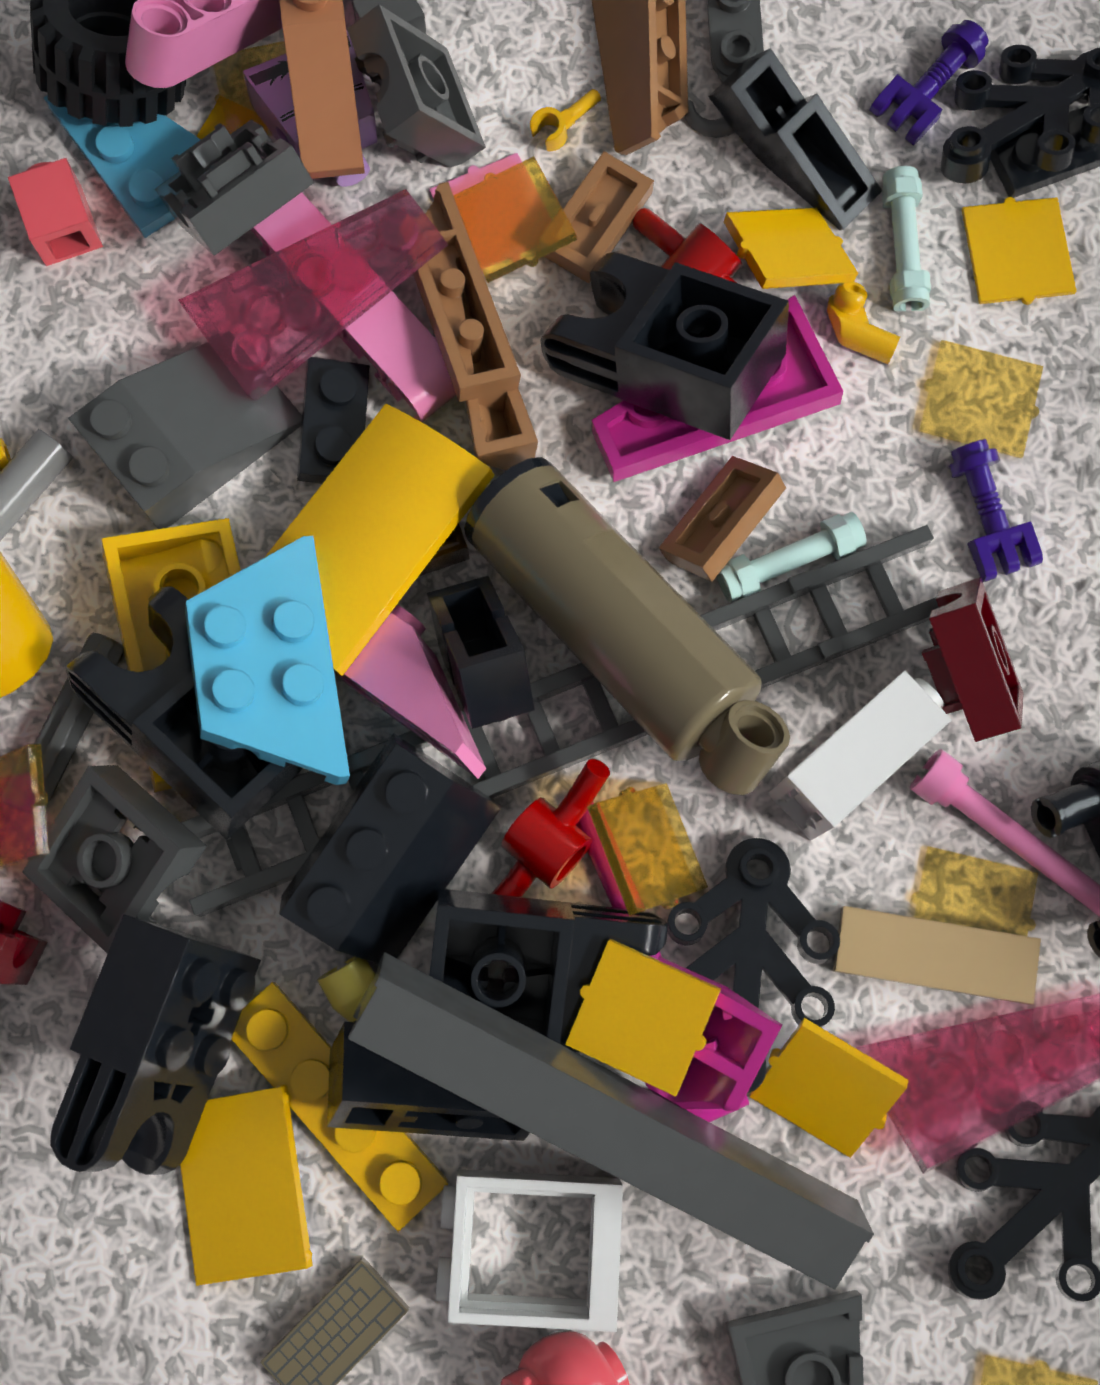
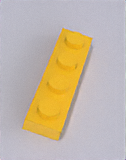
(294, 1054)

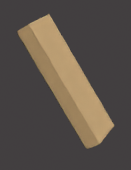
(937, 955)

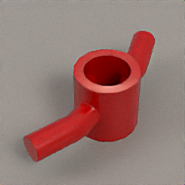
(699, 250)
(548, 838)

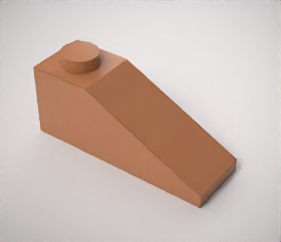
(322, 87)

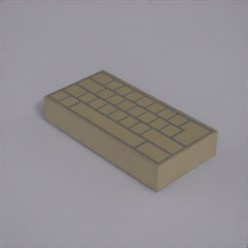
(337, 1330)

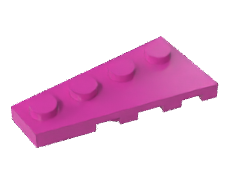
(802, 385)

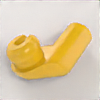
(852, 325)

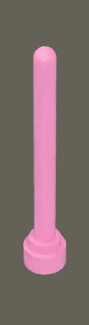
(948, 786)

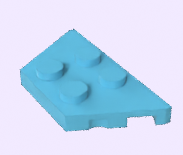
(268, 664)

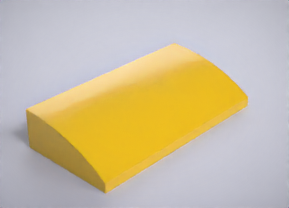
(383, 522)
(143, 562)

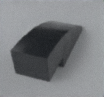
(796, 138)

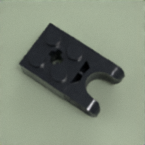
(673, 342)
(160, 723)
(545, 940)
(150, 1048)

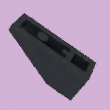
(384, 1096)

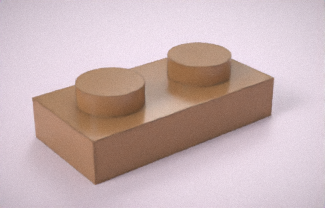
(601, 213)
(722, 518)

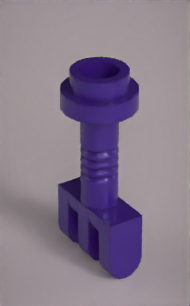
(962, 45)
(974, 462)

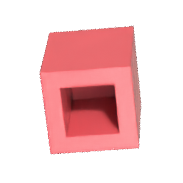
(55, 211)

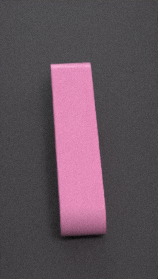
(187, 36)
(386, 334)

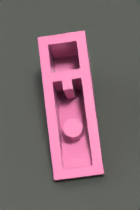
(408, 684)

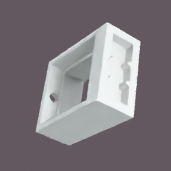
(861, 755)
(453, 1273)

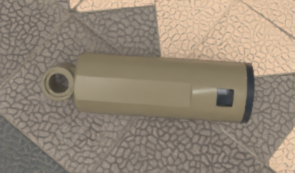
(627, 625)

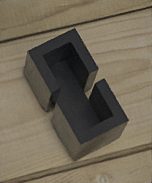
(481, 652)

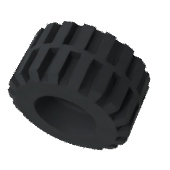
(82, 65)

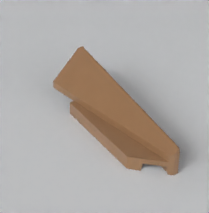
(642, 67)
(474, 342)

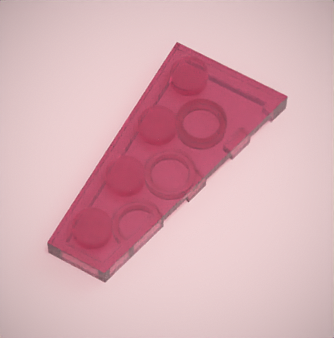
(305, 295)
(989, 1075)

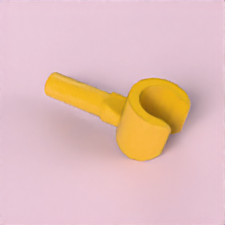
(562, 120)

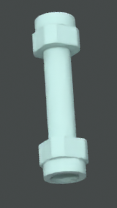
(902, 194)
(837, 537)

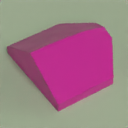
(734, 1052)

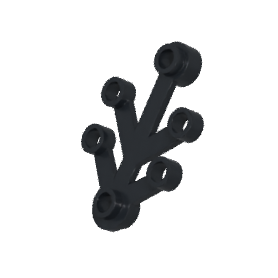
(969, 148)
(750, 944)
(1062, 1190)

